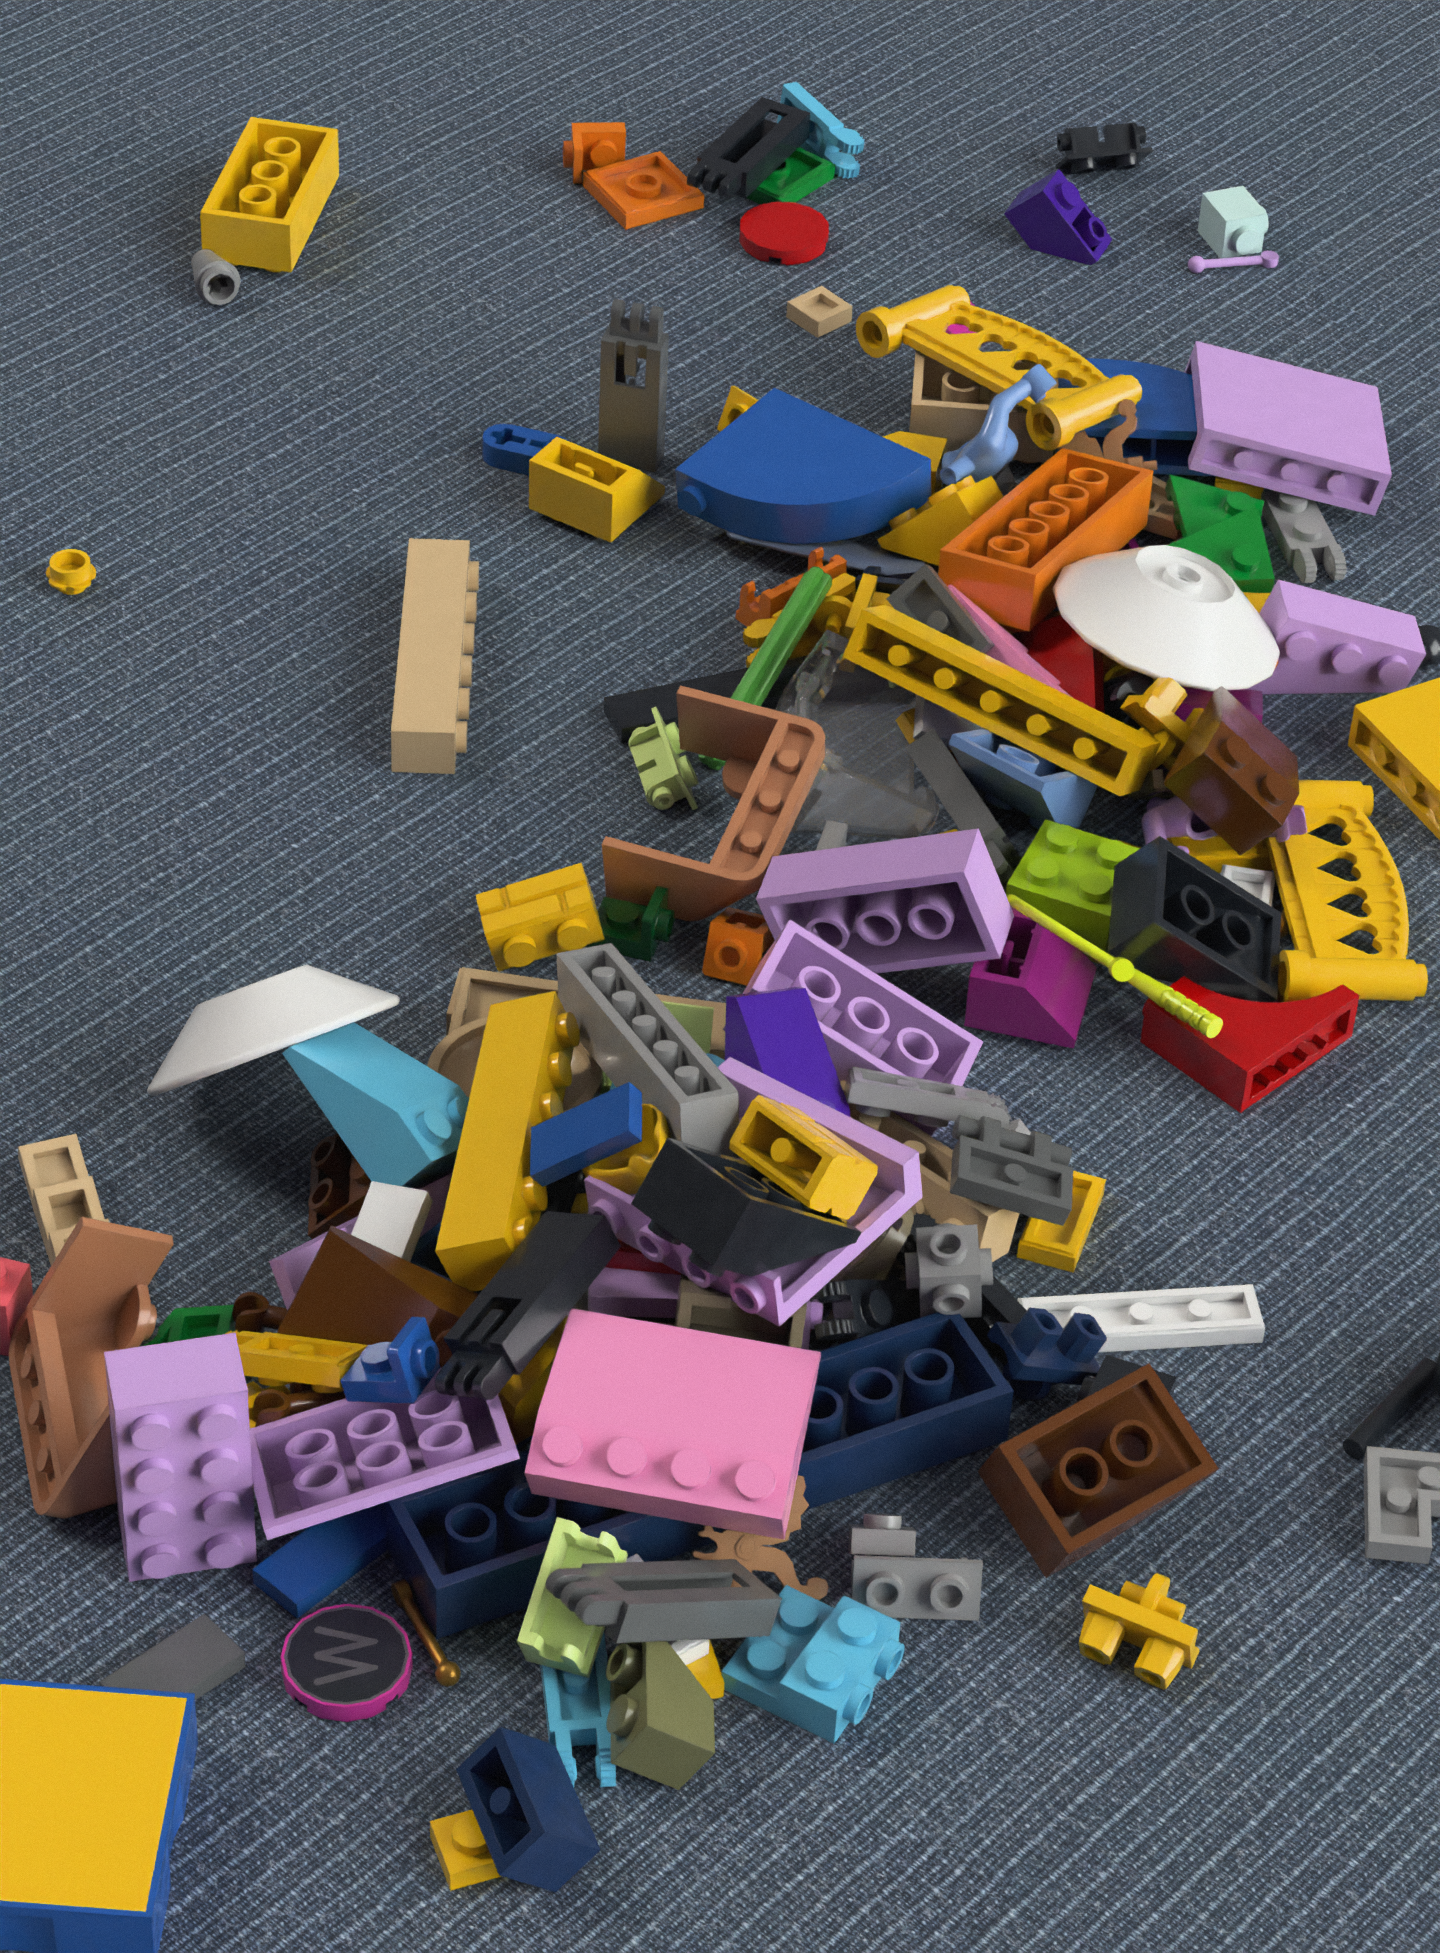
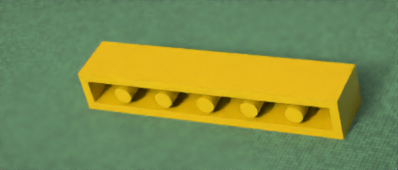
(1001, 699)
(514, 1087)

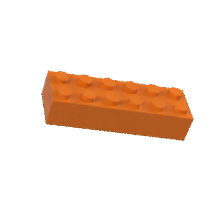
(1051, 519)

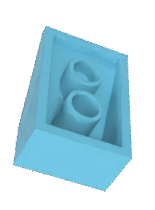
(383, 1103)

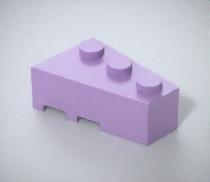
(1338, 644)

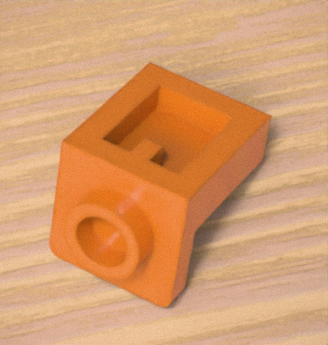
(593, 147)
(736, 945)

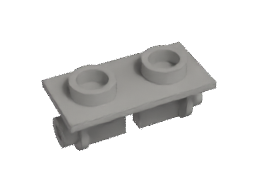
(918, 1586)

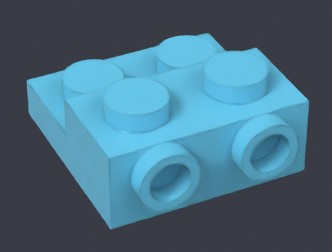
(817, 1663)

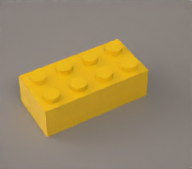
(270, 194)

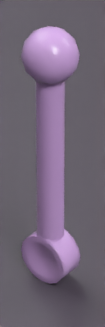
(1267, 259)

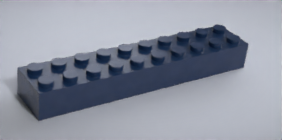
(874, 1417)

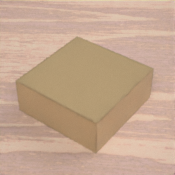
(819, 311)

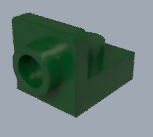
(635, 927)

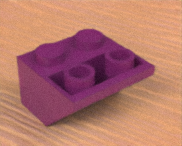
(1034, 987)

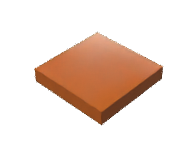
(642, 190)

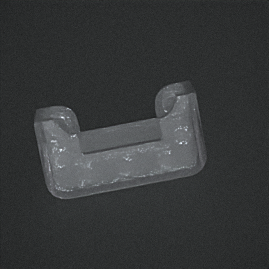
(865, 764)

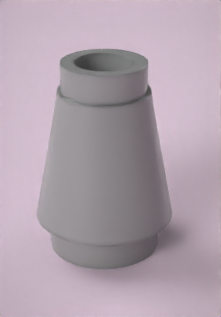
(214, 277)

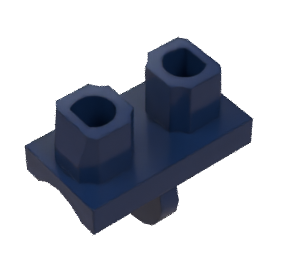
(1045, 1353)

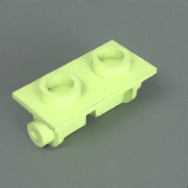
(662, 770)

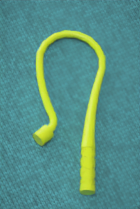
(1123, 971)

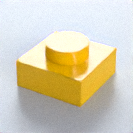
(462, 1850)

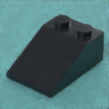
(1194, 923)
(732, 1213)

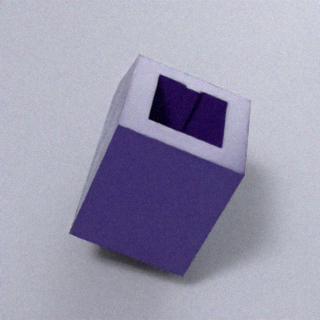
(1058, 221)

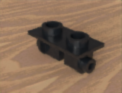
(1086, 152)

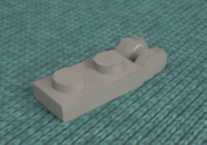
(1303, 536)
(928, 1100)

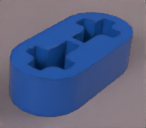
(513, 446)

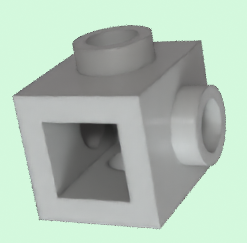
(949, 1270)

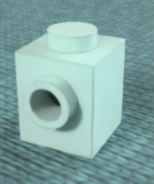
(1232, 222)

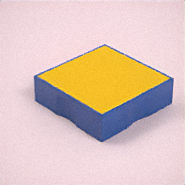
(90, 1813)

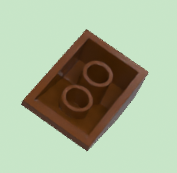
(1235, 774)
(370, 1295)
(1096, 1469)

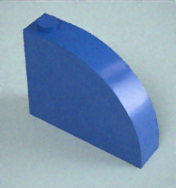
(1164, 415)
(800, 476)

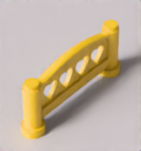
(1051, 421)
(1318, 959)

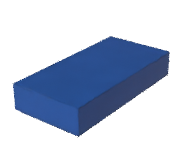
(586, 1134)

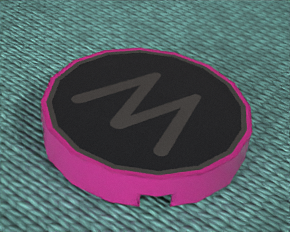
(346, 1662)

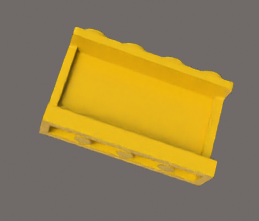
(1401, 745)

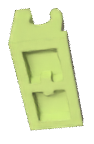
(550, 1631)

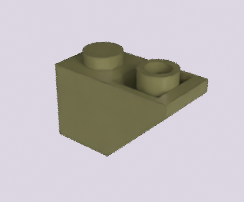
(658, 1714)

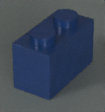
(527, 1809)

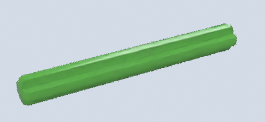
(780, 643)

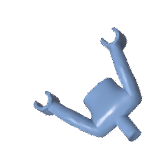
(995, 442)

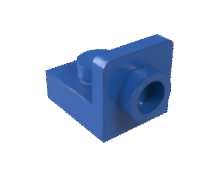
(394, 1369)

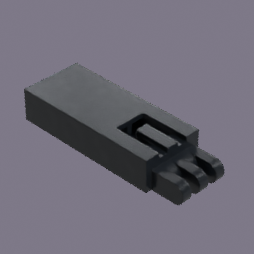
(750, 149)
(525, 1303)

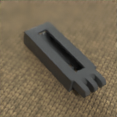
(629, 414)
(963, 801)
(668, 1599)

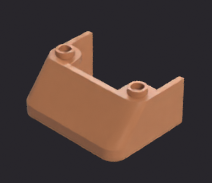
(767, 768)
(84, 1307)

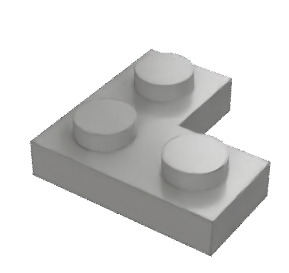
(1399, 1503)

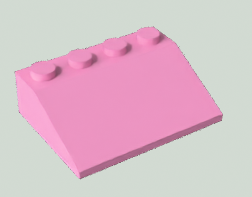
(673, 1423)

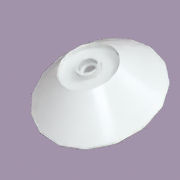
(1168, 617)
(265, 1020)

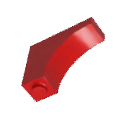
(1258, 1040)

